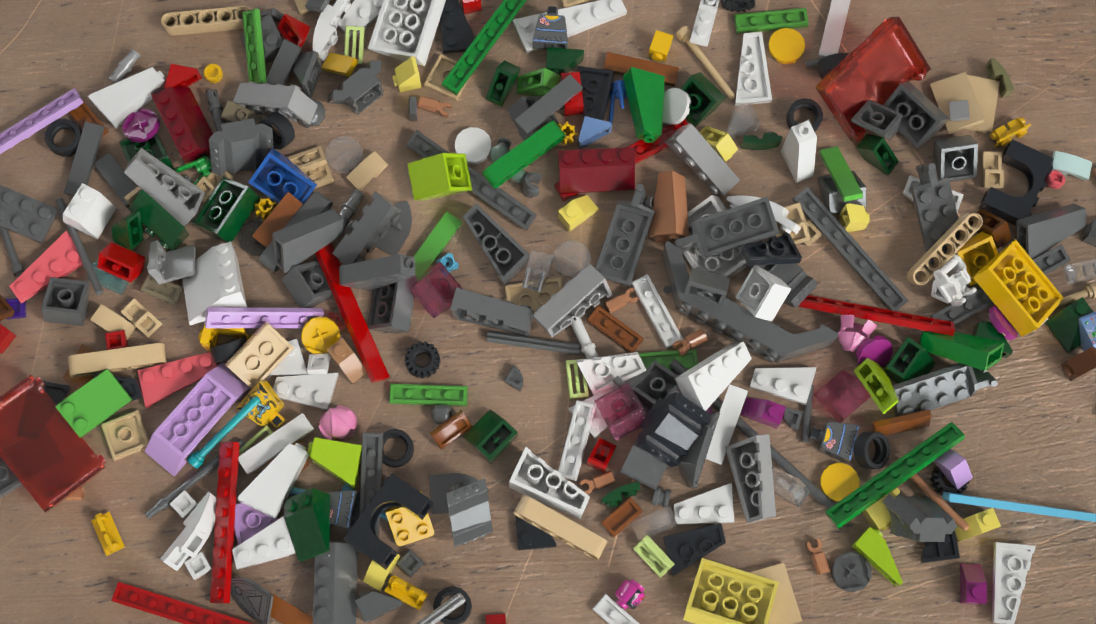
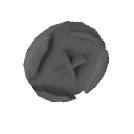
(851, 571)

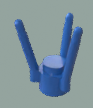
(619, 92)

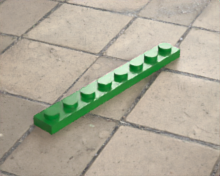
(482, 45)
(895, 475)

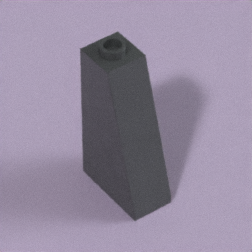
(1047, 229)
(305, 238)
(377, 272)

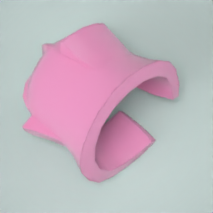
(852, 334)
(338, 423)

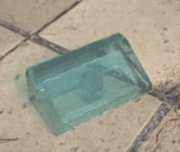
(110, 281)

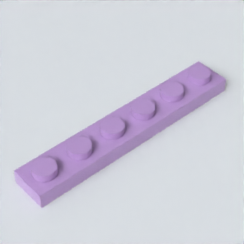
(39, 119)
(255, 317)

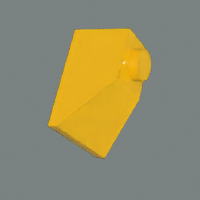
(977, 253)

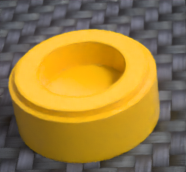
(213, 73)

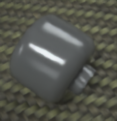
(441, 413)

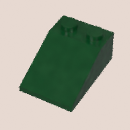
(152, 146)
(308, 523)

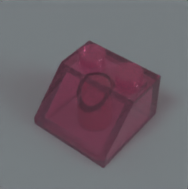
(435, 290)
(842, 395)
(621, 411)

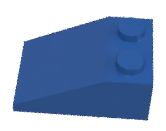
(280, 175)

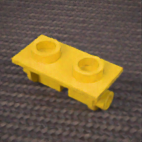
(1016, 129)
(107, 533)
(406, 592)

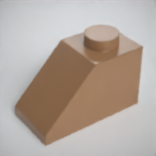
(347, 361)

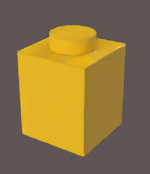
(660, 46)

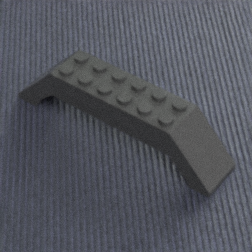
(738, 322)

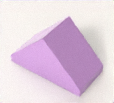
(954, 468)

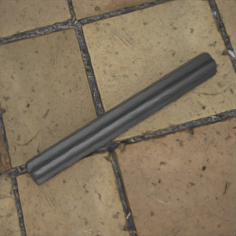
(532, 342)

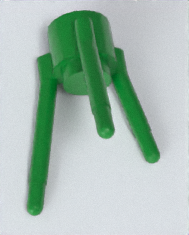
(201, 165)

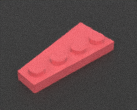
(55, 262)
(168, 378)

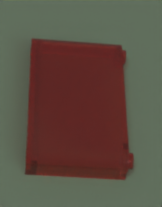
(872, 73)
(43, 445)

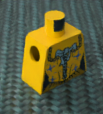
(267, 408)

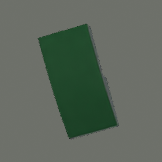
(768, 141)
(614, 497)

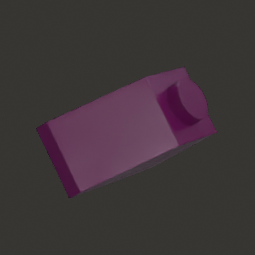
(763, 411)
(972, 584)

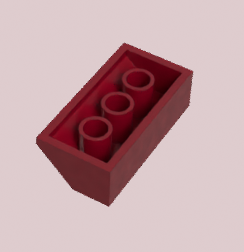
(184, 122)
(596, 170)

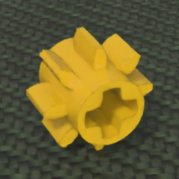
(568, 130)
(264, 207)

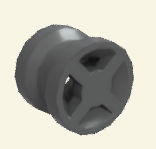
(661, 497)

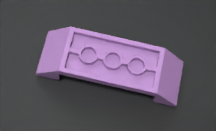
(195, 417)

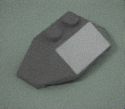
(692, 464)

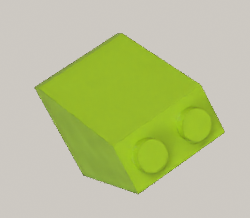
(439, 176)
(338, 459)

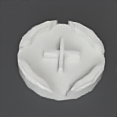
(675, 106)
(473, 143)

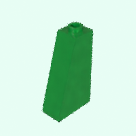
(645, 100)
(963, 348)

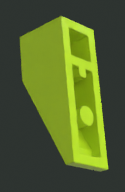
(877, 384)
(876, 551)

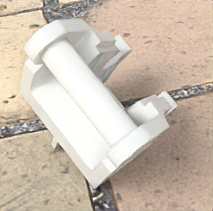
(953, 286)

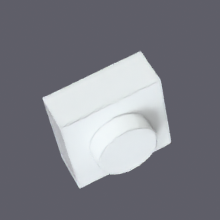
(318, 364)
(184, 504)
(198, 566)

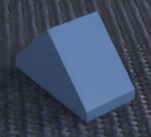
(593, 130)

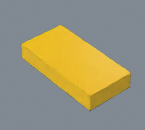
(340, 64)

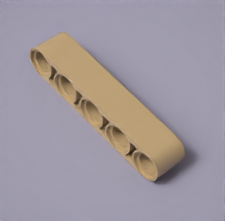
(199, 17)
(953, 245)
(117, 359)
(560, 527)

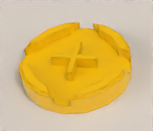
(786, 45)
(319, 334)
(839, 481)

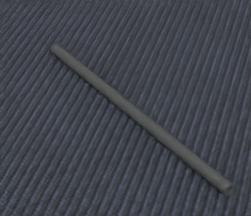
(775, 455)

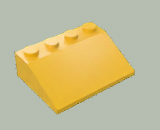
(1019, 288)

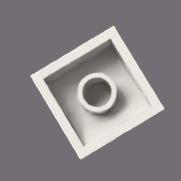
(89, 211)
(763, 293)

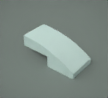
(1071, 165)

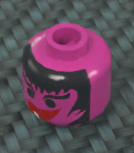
(629, 594)

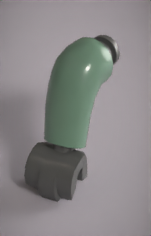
(527, 188)

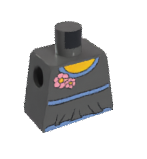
(550, 30)
(836, 440)
(344, 508)

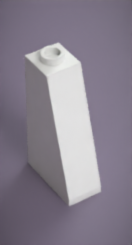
(128, 95)
(800, 151)
(276, 481)

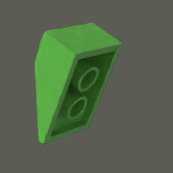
(93, 403)

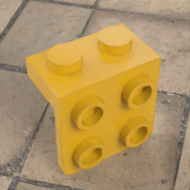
(209, 336)
(407, 526)

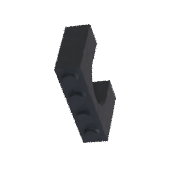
(1034, 167)
(392, 494)

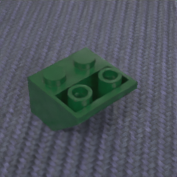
(909, 362)
(491, 435)

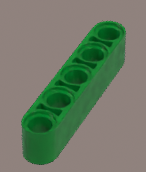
(523, 154)

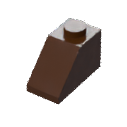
(993, 226)
(1080, 364)

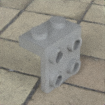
(170, 265)

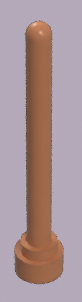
(939, 501)

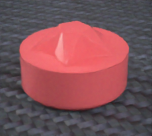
(1055, 179)

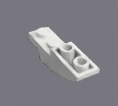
(704, 22)
(325, 30)
(779, 212)
(192, 538)

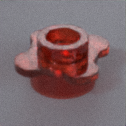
(341, 323)

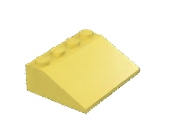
(729, 596)

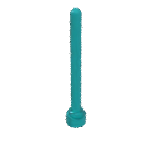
(196, 458)

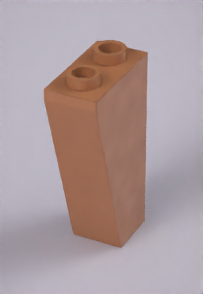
(670, 209)

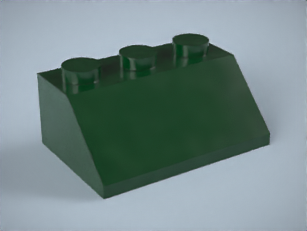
(226, 210)
(159, 221)

